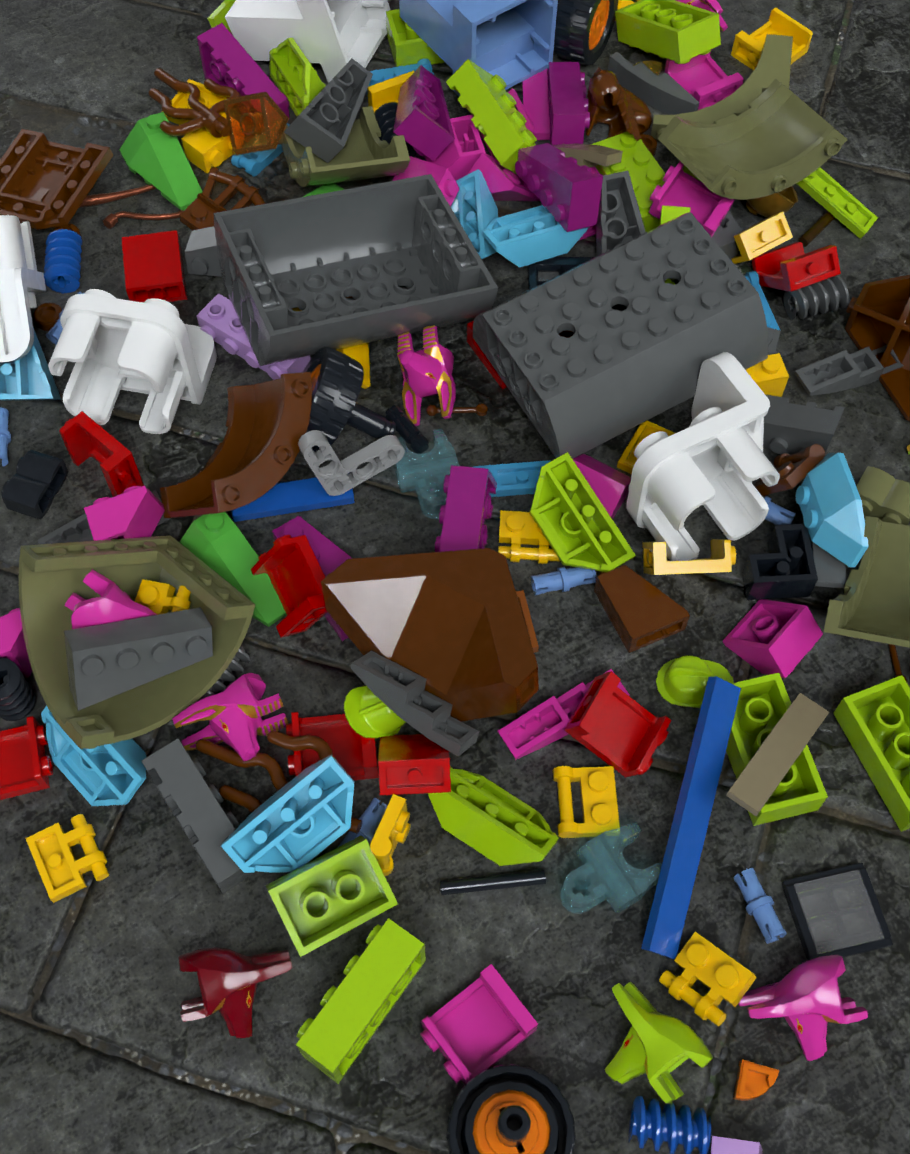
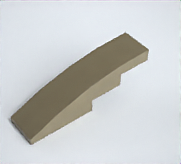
(591, 154)
(777, 754)

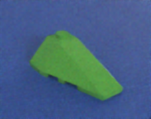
(160, 161)
(227, 552)

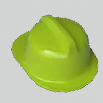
(685, 680)
(370, 715)

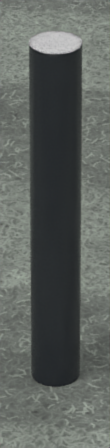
(492, 882)

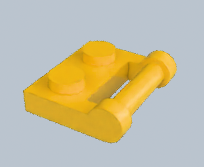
(597, 801)
(391, 830)

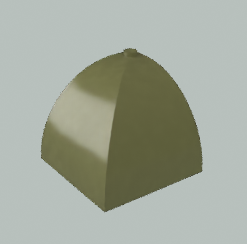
(57, 570)

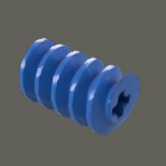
(63, 261)
(669, 1127)

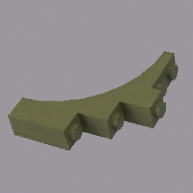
(773, 64)

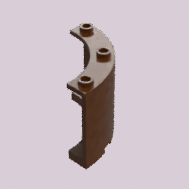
(256, 451)

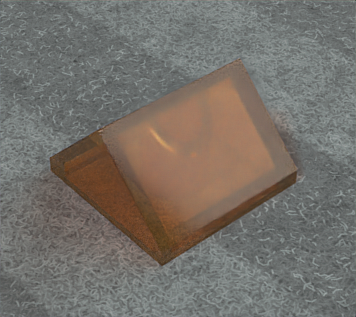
(254, 123)

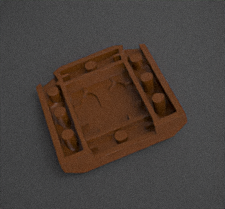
(47, 179)

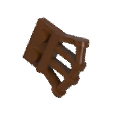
(201, 211)

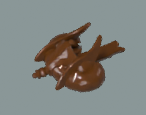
(616, 106)

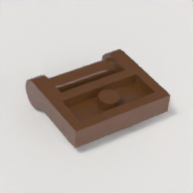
(792, 469)

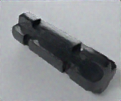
(407, 429)

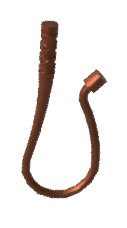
(112, 219)

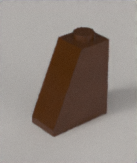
(638, 608)

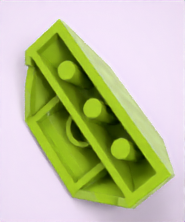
(294, 75)
(576, 519)
(492, 820)

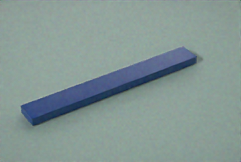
(691, 819)

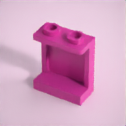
(704, 79)
(686, 191)
(478, 1026)

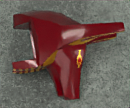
(229, 984)

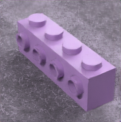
(222, 323)

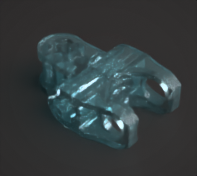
(427, 473)
(608, 874)

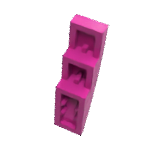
(544, 722)

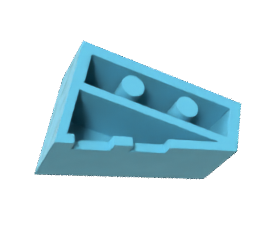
(28, 377)

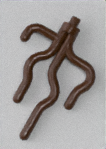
(198, 114)
(269, 763)

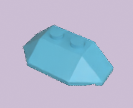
(475, 210)
(530, 236)
(834, 509)
(101, 774)
(295, 821)

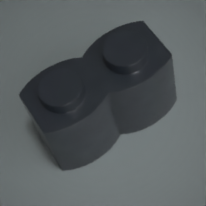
(34, 484)

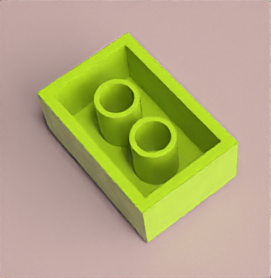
(331, 895)

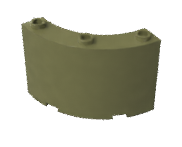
(758, 150)
(360, 158)
(878, 592)

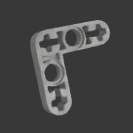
(335, 475)

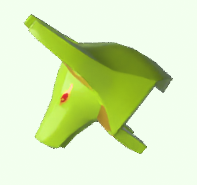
(653, 1045)

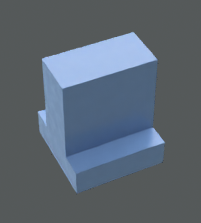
(497, 35)

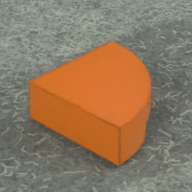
(753, 1080)

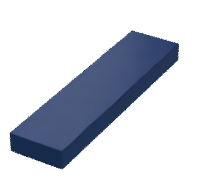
(291, 498)

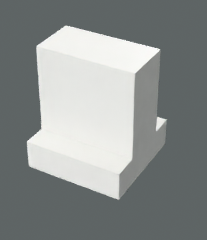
(323, 29)

